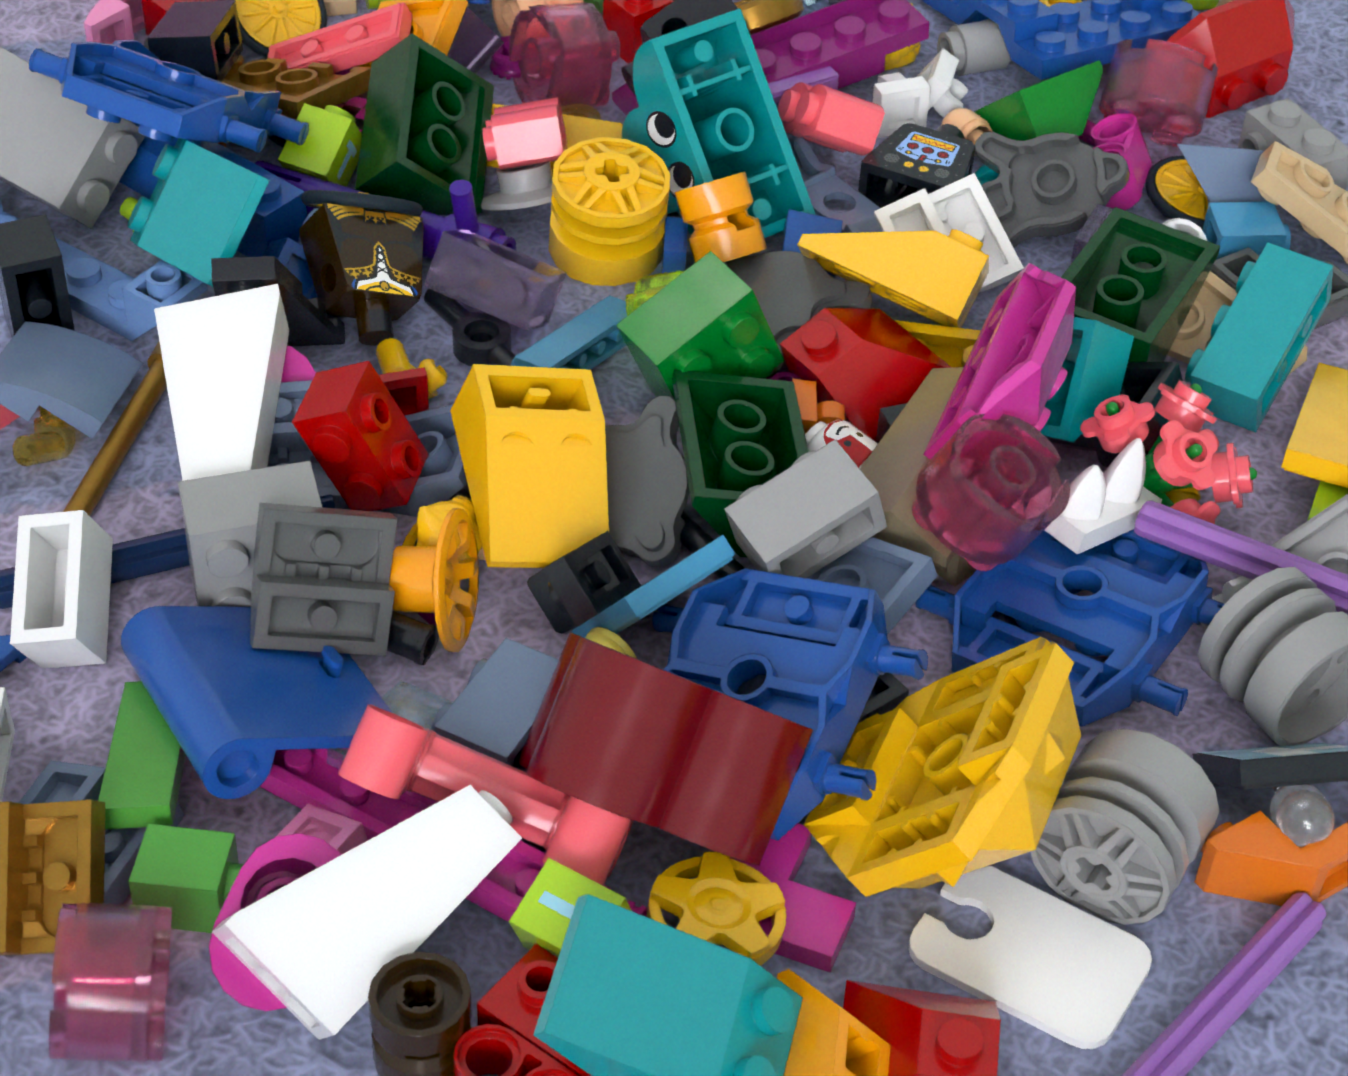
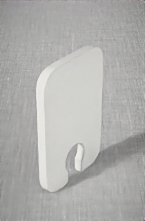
(1038, 960)

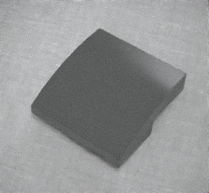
(322, 579)

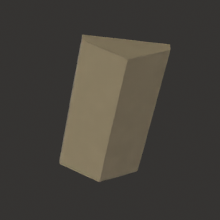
(899, 460)

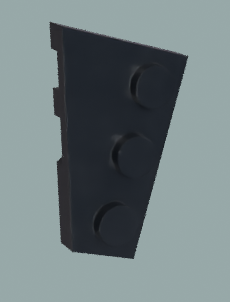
(304, 316)

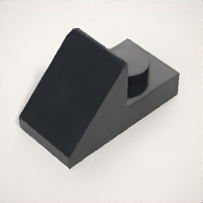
(583, 583)

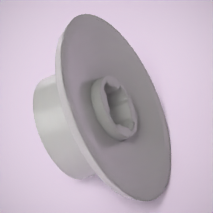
(521, 188)

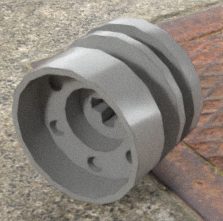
(1281, 655)
(1126, 826)

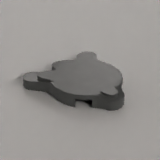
(1047, 182)
(795, 290)
(647, 484)

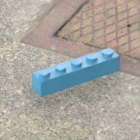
(580, 342)

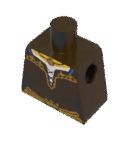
(365, 265)

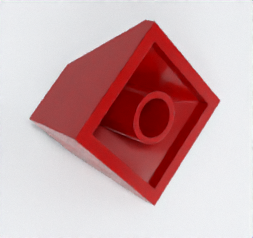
(859, 361)
(928, 1029)

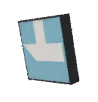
(1276, 765)

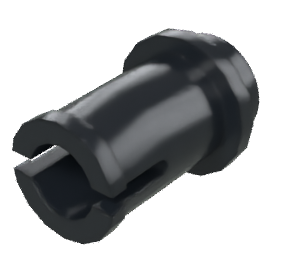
(412, 638)

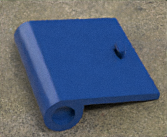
(240, 701)

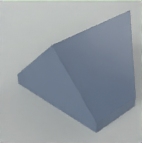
(1224, 172)

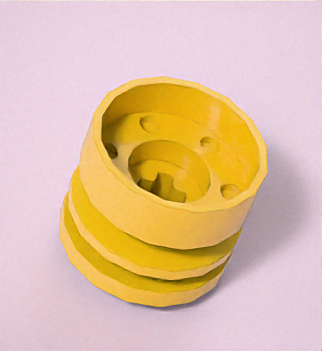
(608, 211)

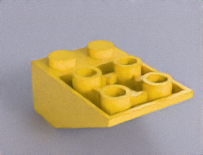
(533, 461)

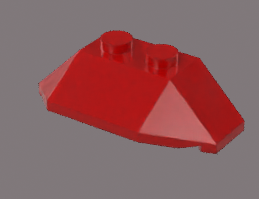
(1249, 46)

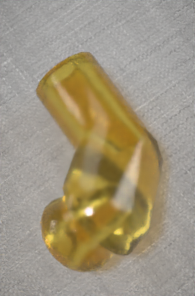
(50, 441)

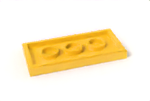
(1321, 431)

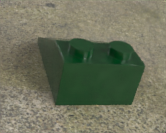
(1140, 280)

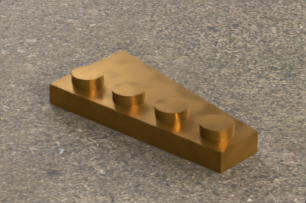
(312, 86)

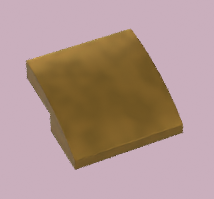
(47, 859)

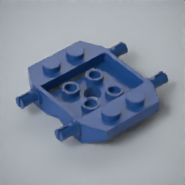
(165, 96)
(1136, 616)
(819, 657)

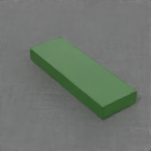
(142, 765)

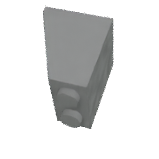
(55, 147)

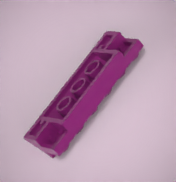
(846, 36)

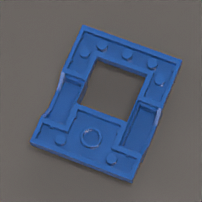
(1068, 34)

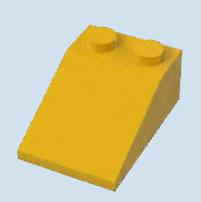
(913, 269)

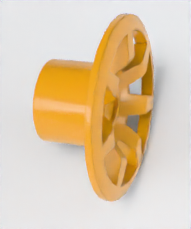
(430, 579)

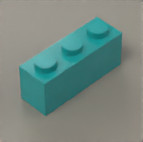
(1261, 334)

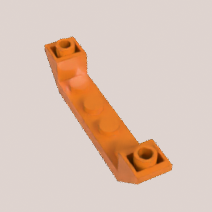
(1265, 866)

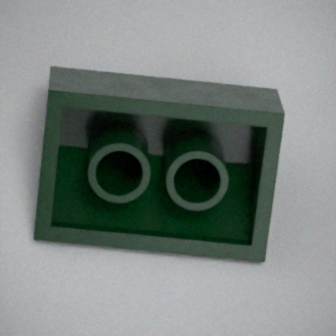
(423, 127)
(734, 438)

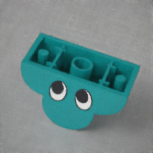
(715, 117)

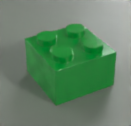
(701, 324)

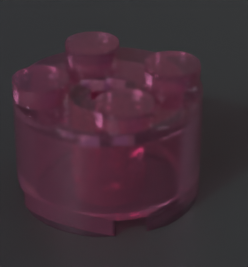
(563, 54)
(1161, 87)
(990, 490)
(110, 982)

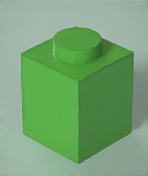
(185, 872)

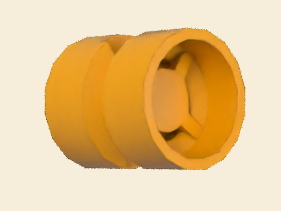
(721, 218)

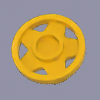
(721, 904)

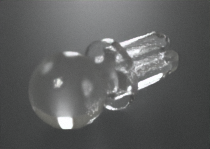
(1302, 814)

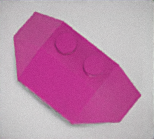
(1015, 356)

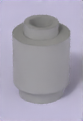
(976, 46)

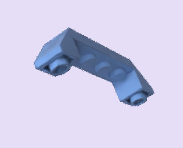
(117, 298)

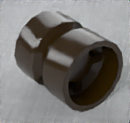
(418, 1015)

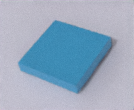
(661, 588)

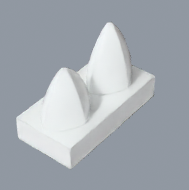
(1104, 502)

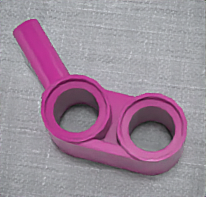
(1122, 136)

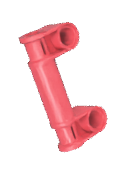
(401, 756)

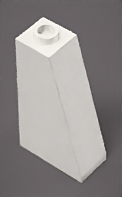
(224, 378)
(342, 922)

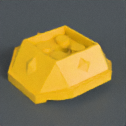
(958, 773)

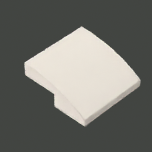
(961, 208)

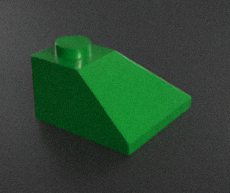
(1046, 107)

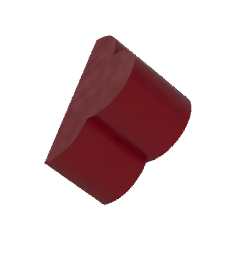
(663, 750)

